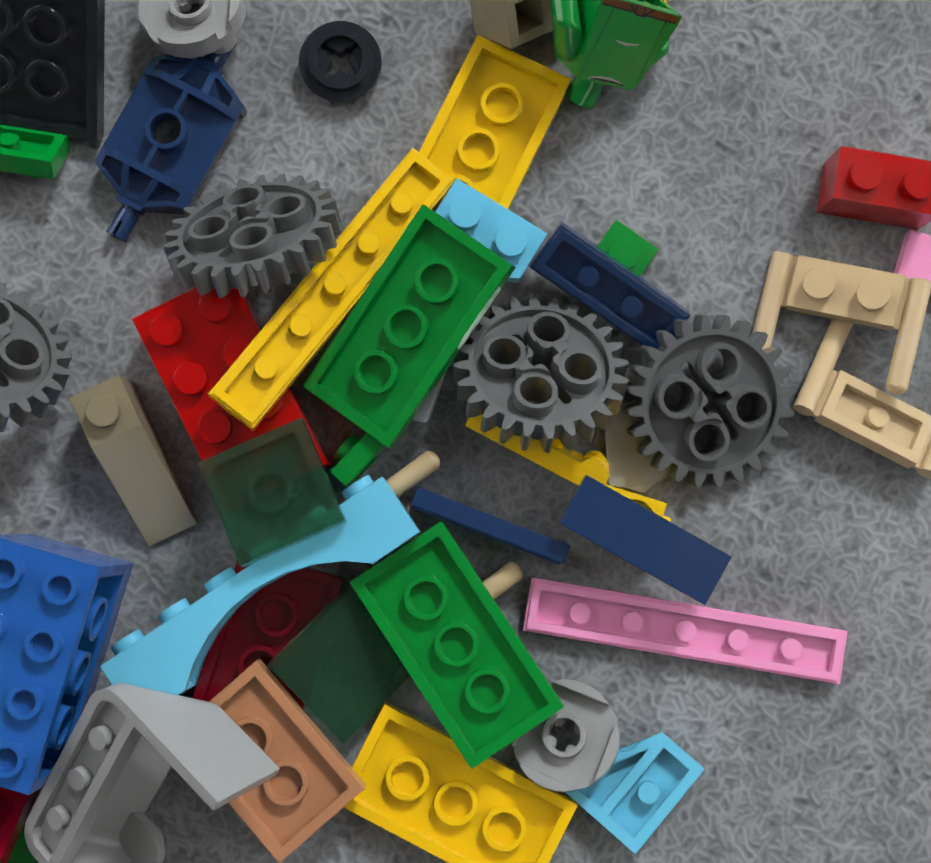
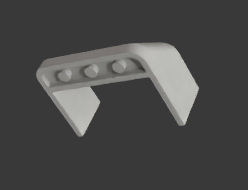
(119, 760)

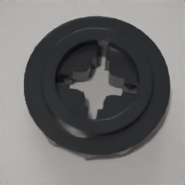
(340, 39)

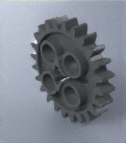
(253, 235)
(543, 357)
(30, 360)
(744, 370)

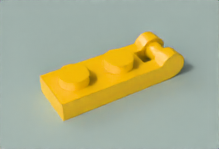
(563, 462)

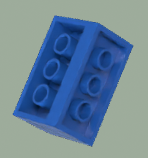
(53, 639)

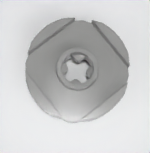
(193, 34)
(580, 764)

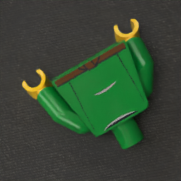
(610, 42)

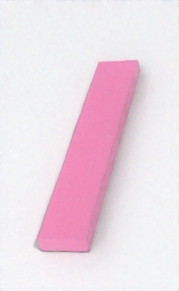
(685, 630)

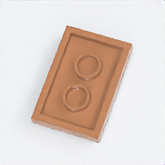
(312, 774)

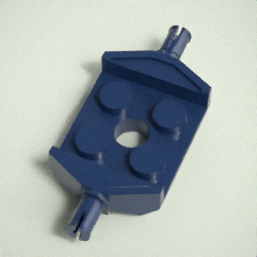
(168, 175)

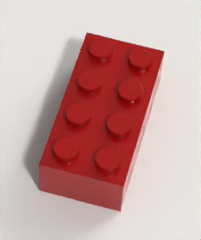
(192, 347)

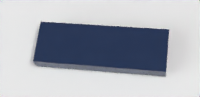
(607, 286)
(490, 526)
(644, 539)

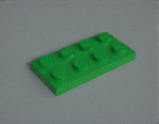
(408, 326)
(457, 644)

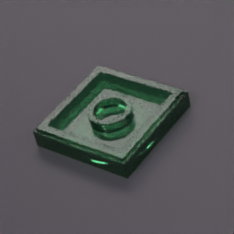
(272, 492)
(341, 665)

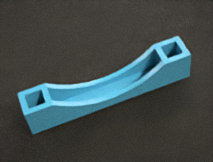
(175, 651)

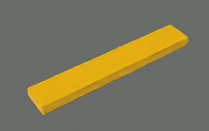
(328, 292)

